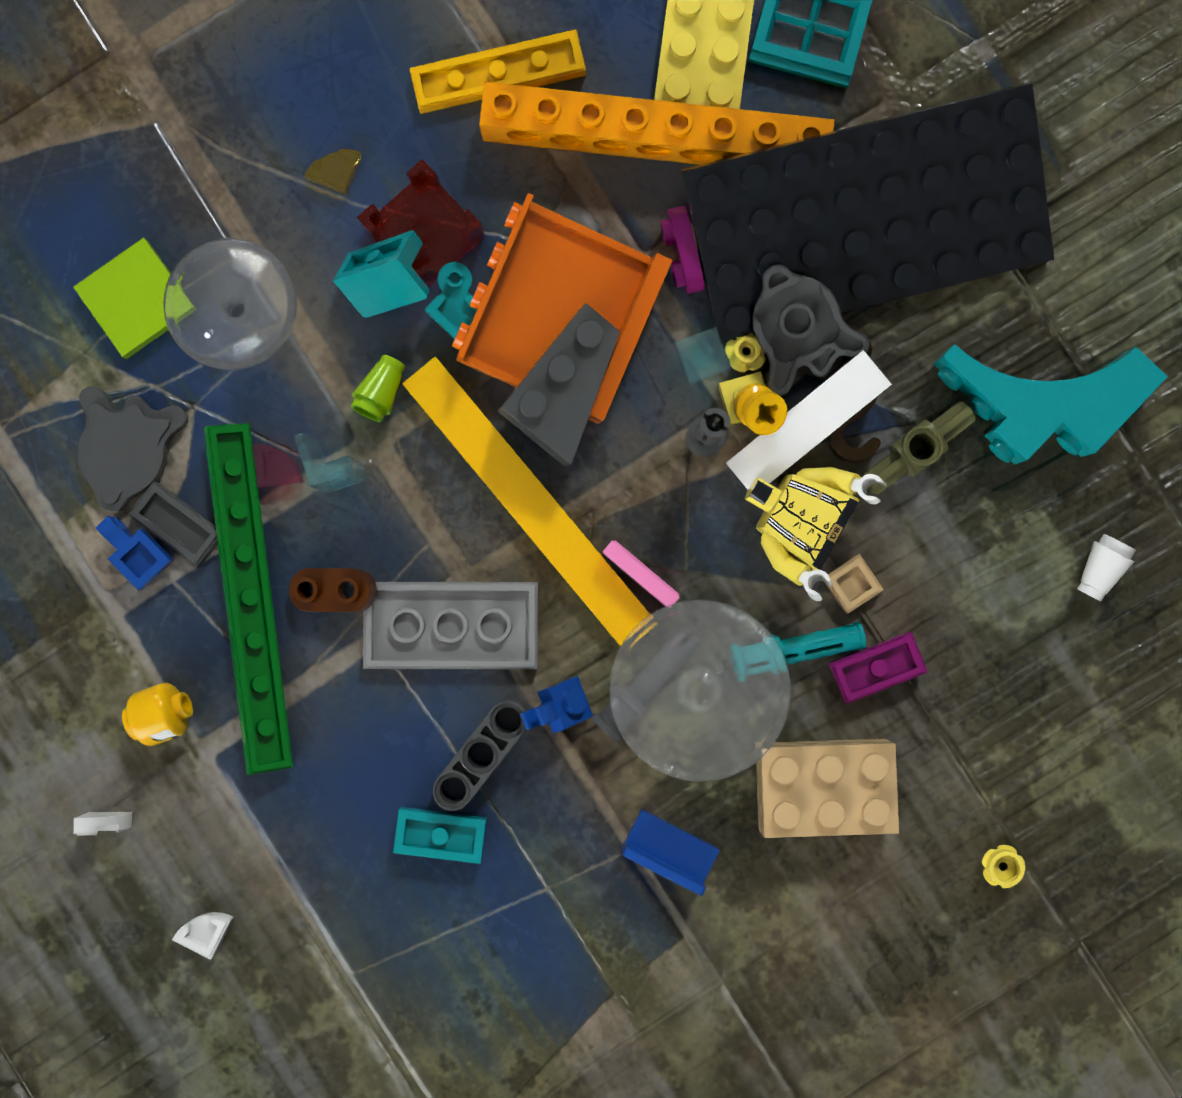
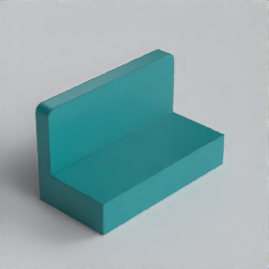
(382, 275)

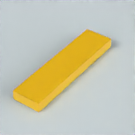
(522, 63)

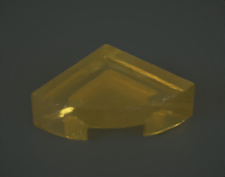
(335, 170)

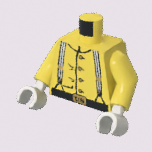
(806, 519)

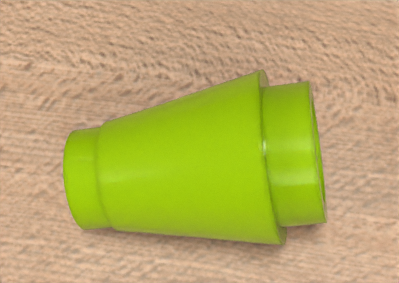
(378, 389)

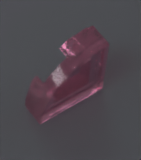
(275, 467)

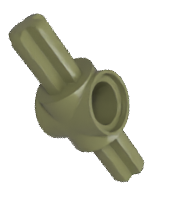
(936, 437)

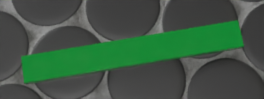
(248, 598)

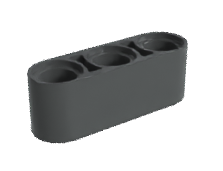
(465, 768)

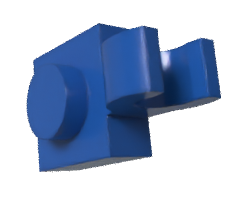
(136, 555)
(560, 706)

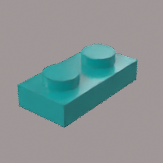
(440, 835)

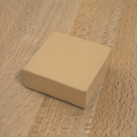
(853, 583)

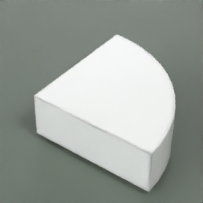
(93, 822)
(204, 933)

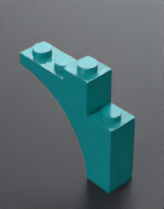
(1028, 412)

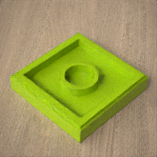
(128, 297)

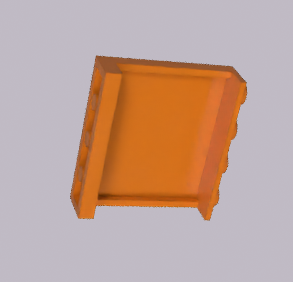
(540, 285)

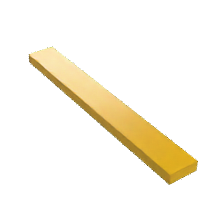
(526, 499)

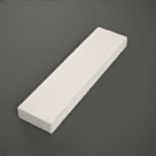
(811, 421)

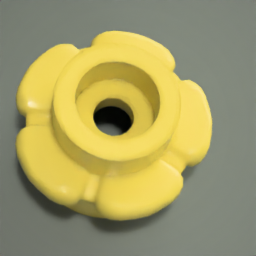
(742, 362)
(1011, 875)

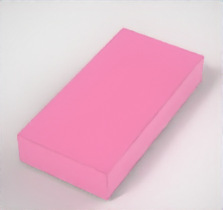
(640, 573)

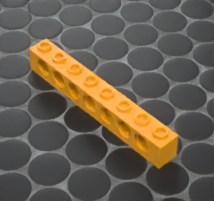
(634, 125)

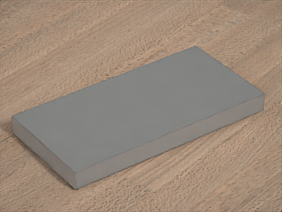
(452, 626)

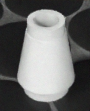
(1105, 566)

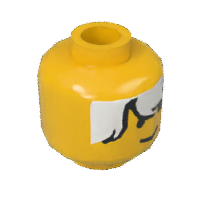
(157, 714)

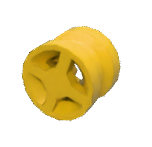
(749, 409)

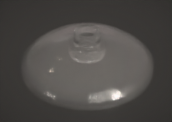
(207, 288)

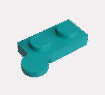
(453, 303)

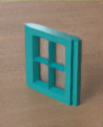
(811, 38)

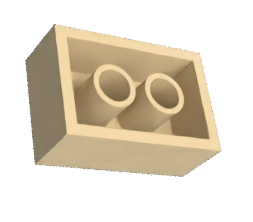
(828, 788)

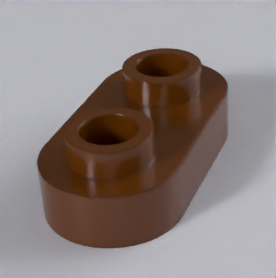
(330, 590)

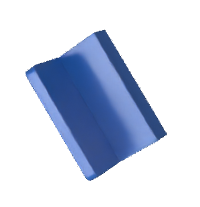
(669, 851)

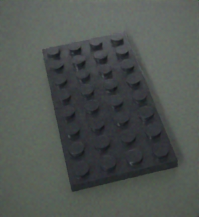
(876, 207)

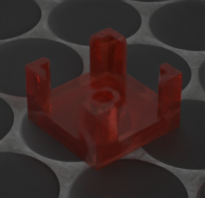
(433, 215)

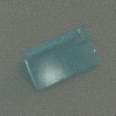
(327, 475)

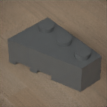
(563, 385)

